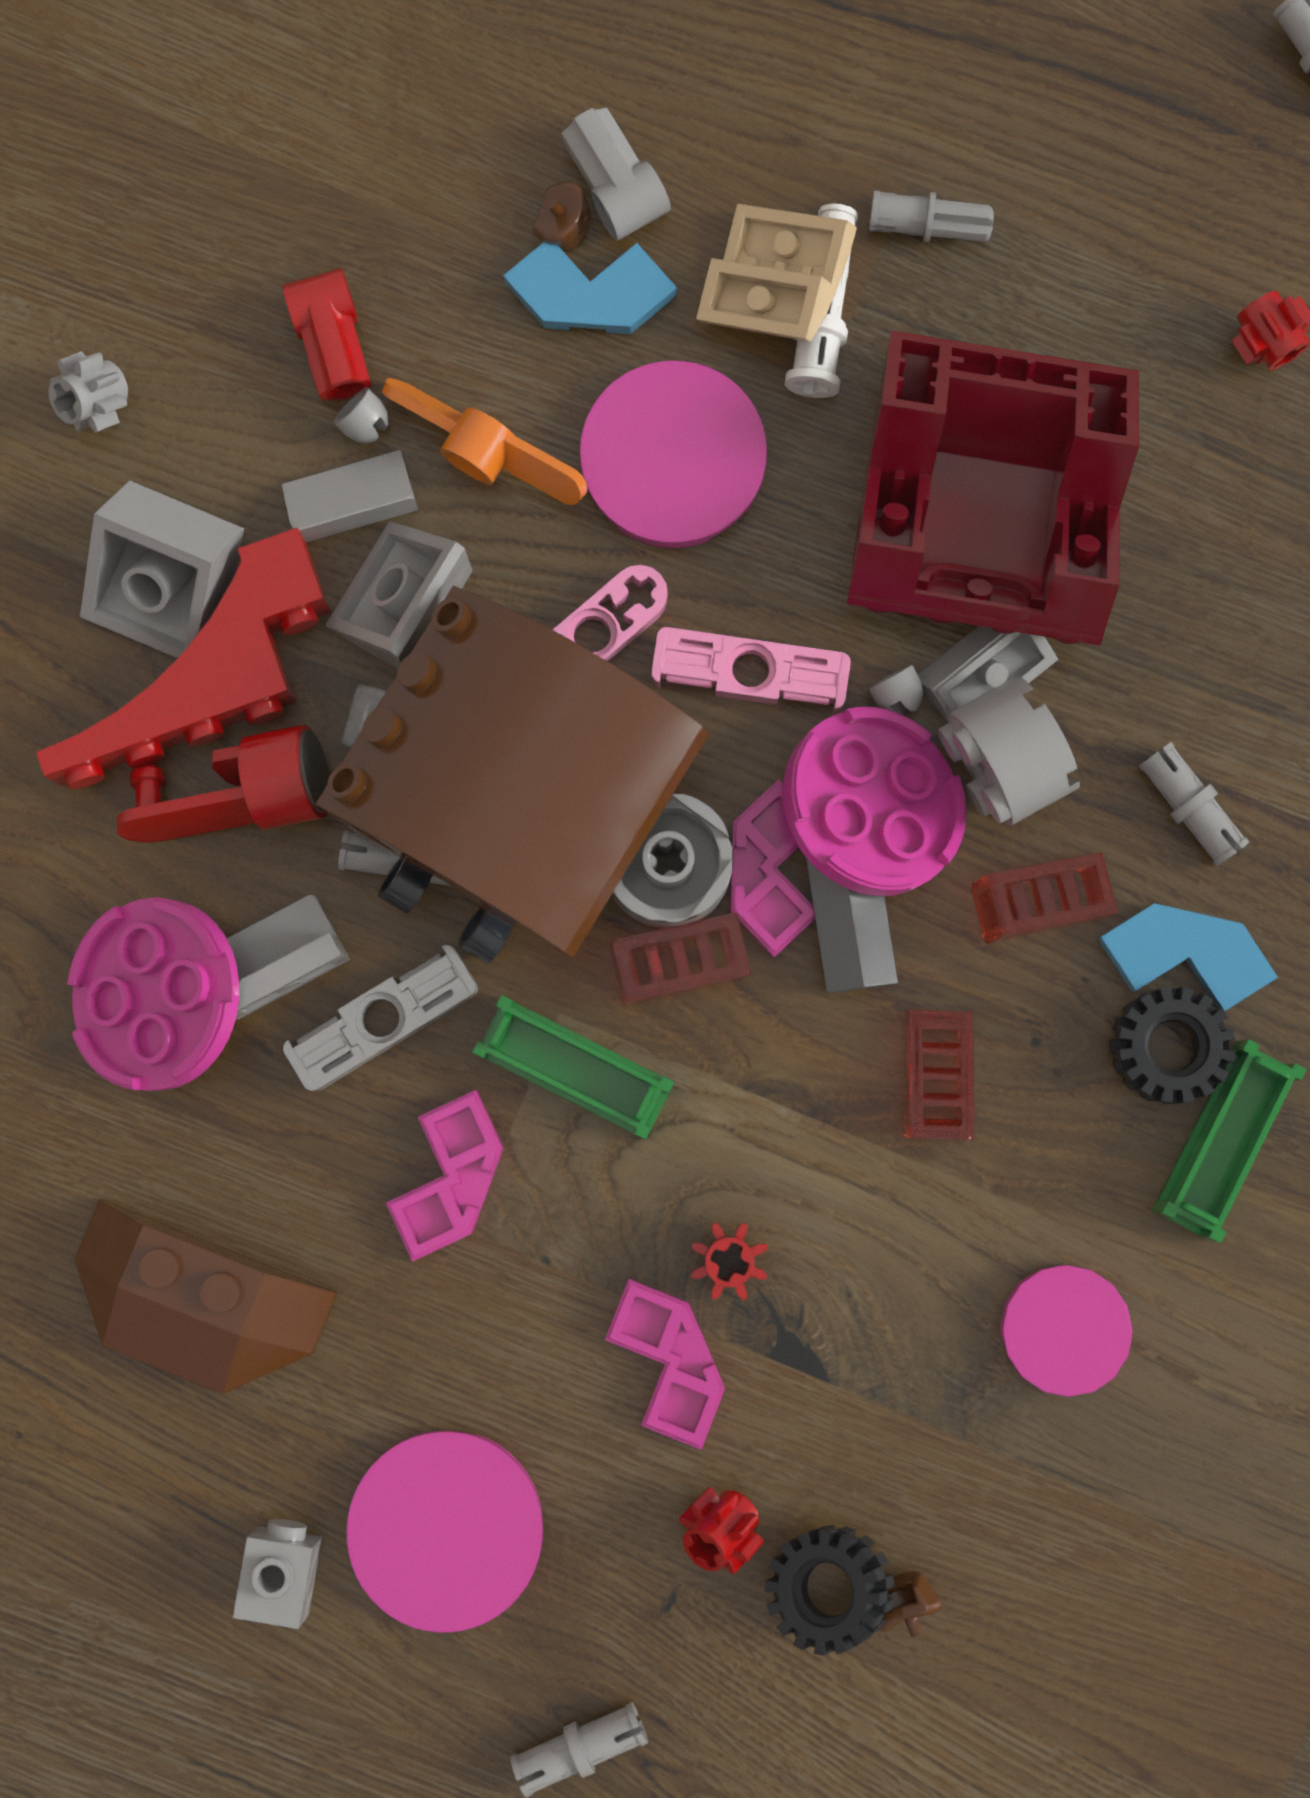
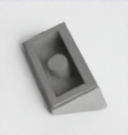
(350, 496)
(981, 664)

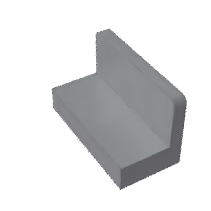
(284, 953)

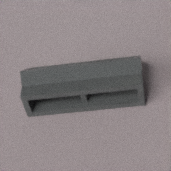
(851, 936)

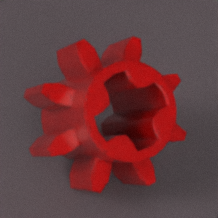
(1273, 330)
(735, 1278)
(721, 1530)

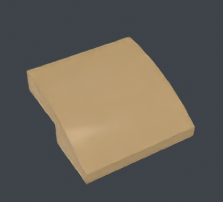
(776, 272)

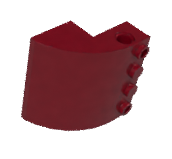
(996, 488)

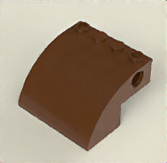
(514, 768)

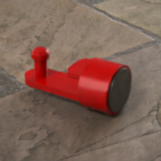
(278, 780)

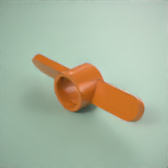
(484, 446)

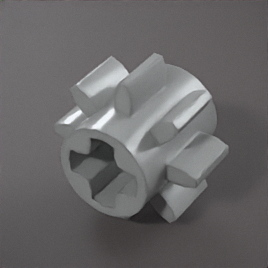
(88, 391)

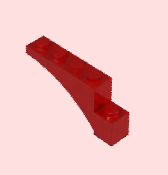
(219, 680)

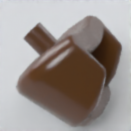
(563, 216)
(912, 1599)

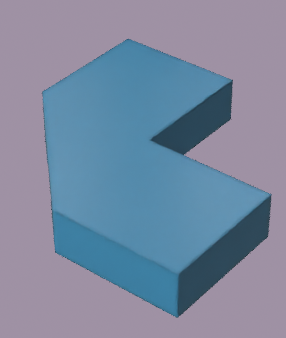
(614, 300)
(1214, 948)

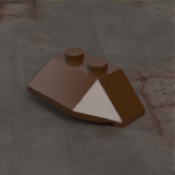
(194, 1301)

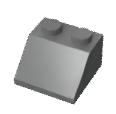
(157, 568)

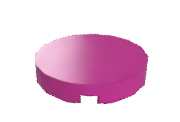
(1066, 1330)

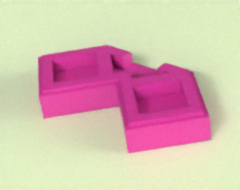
(760, 894)
(468, 1157)
(689, 1382)

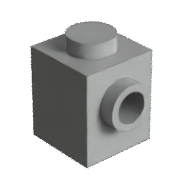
(278, 1574)

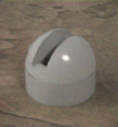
(360, 415)
(898, 691)

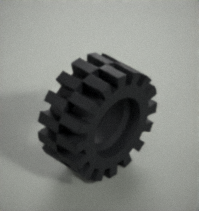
(1210, 1045)
(791, 1595)

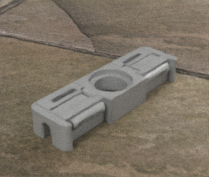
(346, 1044)

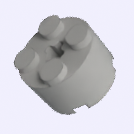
(1010, 752)
(705, 861)

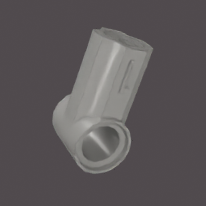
(622, 187)

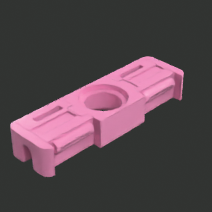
(793, 670)

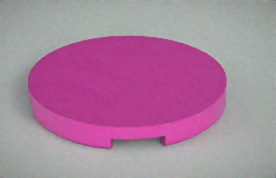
(673, 453)
(873, 802)
(153, 994)
(445, 1531)

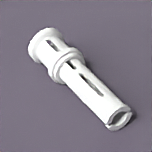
(817, 360)

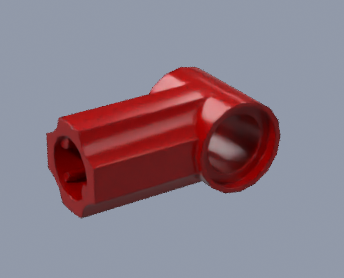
(325, 321)

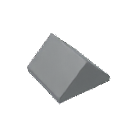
(399, 591)

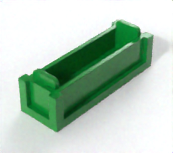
(574, 1068)
(1225, 1141)

